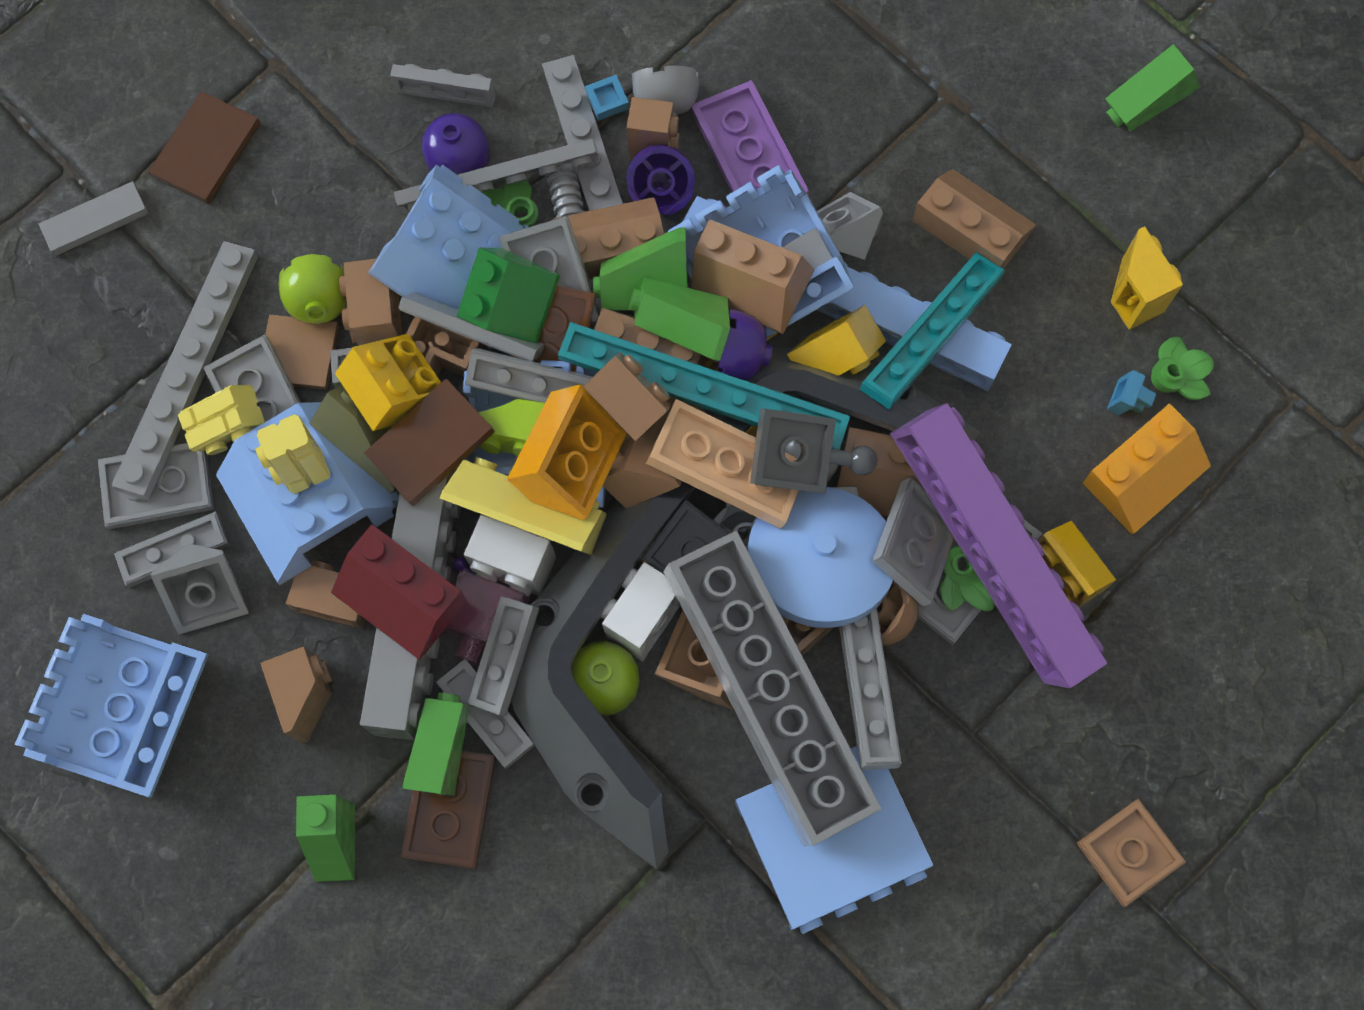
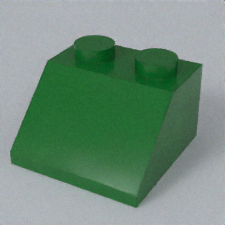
(508, 294)

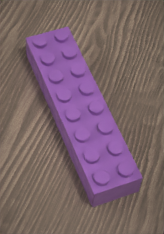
(999, 547)

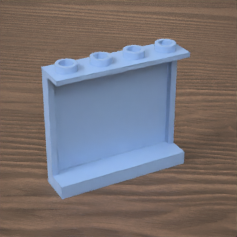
(843, 867)

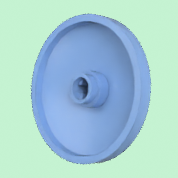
(822, 559)

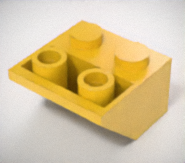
(1144, 281)
(386, 379)
(1075, 563)

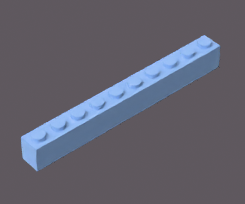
(967, 355)

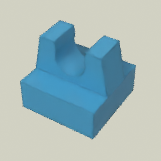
(607, 97)
(1130, 394)

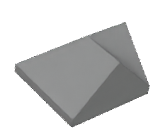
(852, 223)
(198, 588)

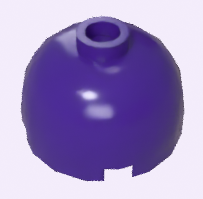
(455, 143)
(661, 174)
(744, 347)

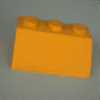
(568, 453)
(1149, 469)

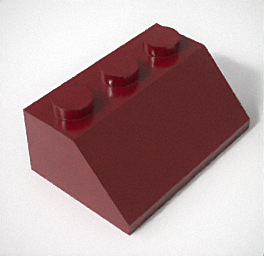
(397, 592)

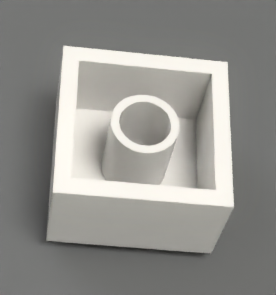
(510, 556)
(641, 611)

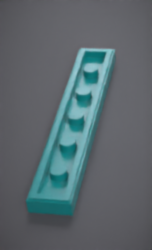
(932, 331)

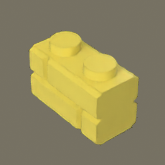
(221, 419)
(292, 454)

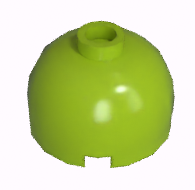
(312, 289)
(606, 676)

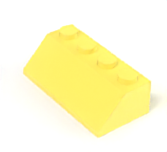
(491, 494)

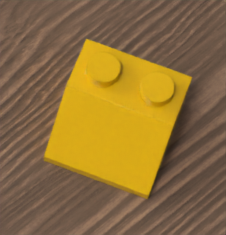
(841, 345)

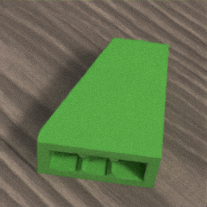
(1152, 90)
(657, 259)
(683, 316)
(438, 746)
(327, 836)

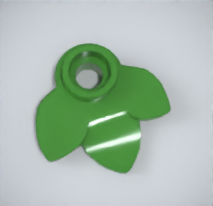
(516, 199)
(1182, 370)
(963, 585)

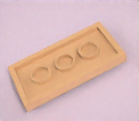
(717, 462)

